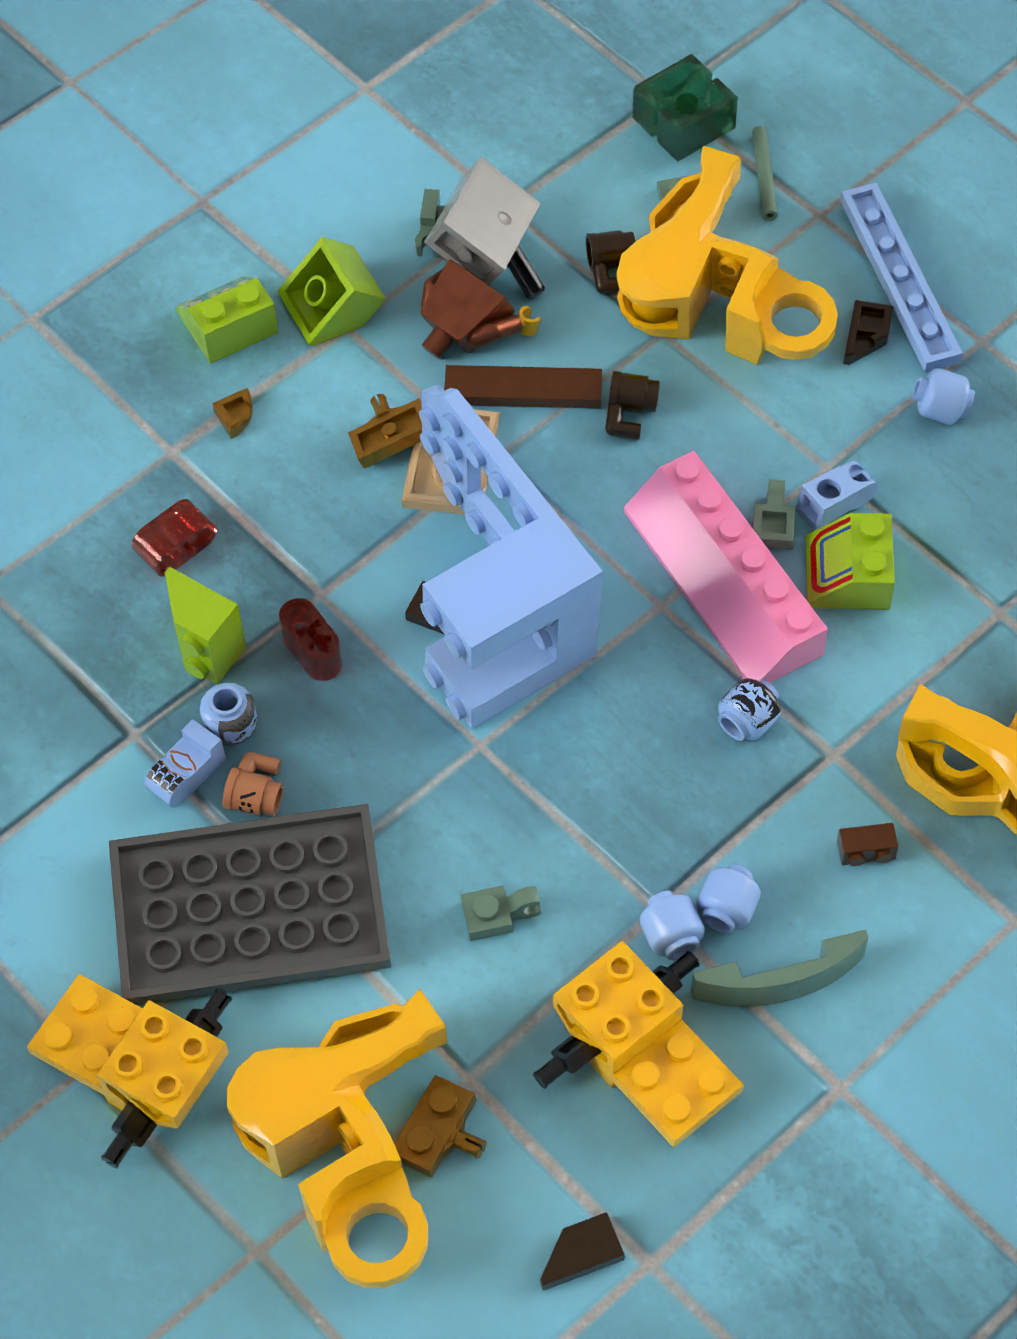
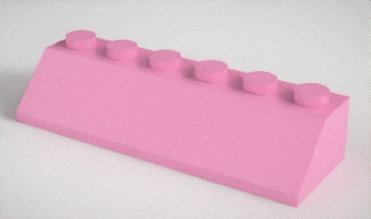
(726, 571)

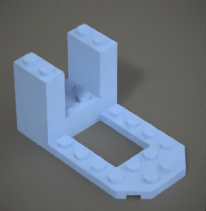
(522, 603)

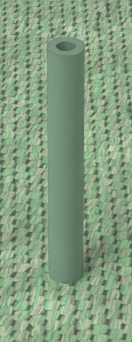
(764, 173)

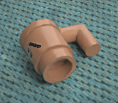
(252, 791)

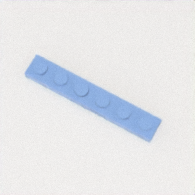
(901, 277)

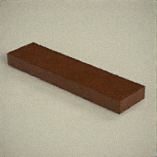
(526, 386)

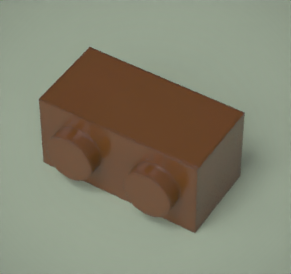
(867, 844)

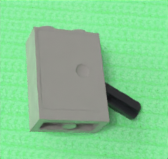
(485, 226)

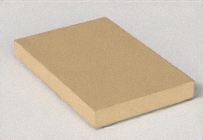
(423, 484)

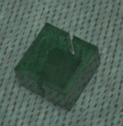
(677, 108)

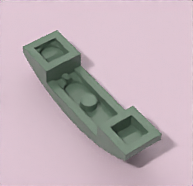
(726, 987)

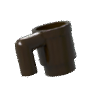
(604, 252)
(629, 394)

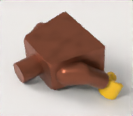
(468, 312)

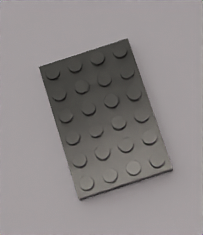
(247, 905)

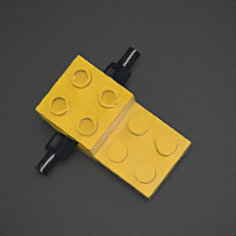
(636, 1039)
(134, 1056)

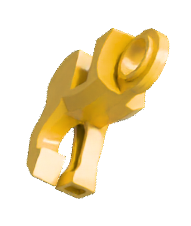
(680, 261)
(979, 791)
(309, 1099)

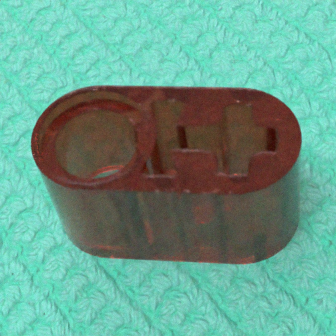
(174, 537)
(319, 664)

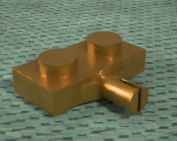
(387, 431)
(438, 1127)

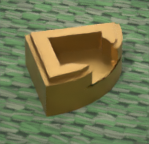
(234, 412)

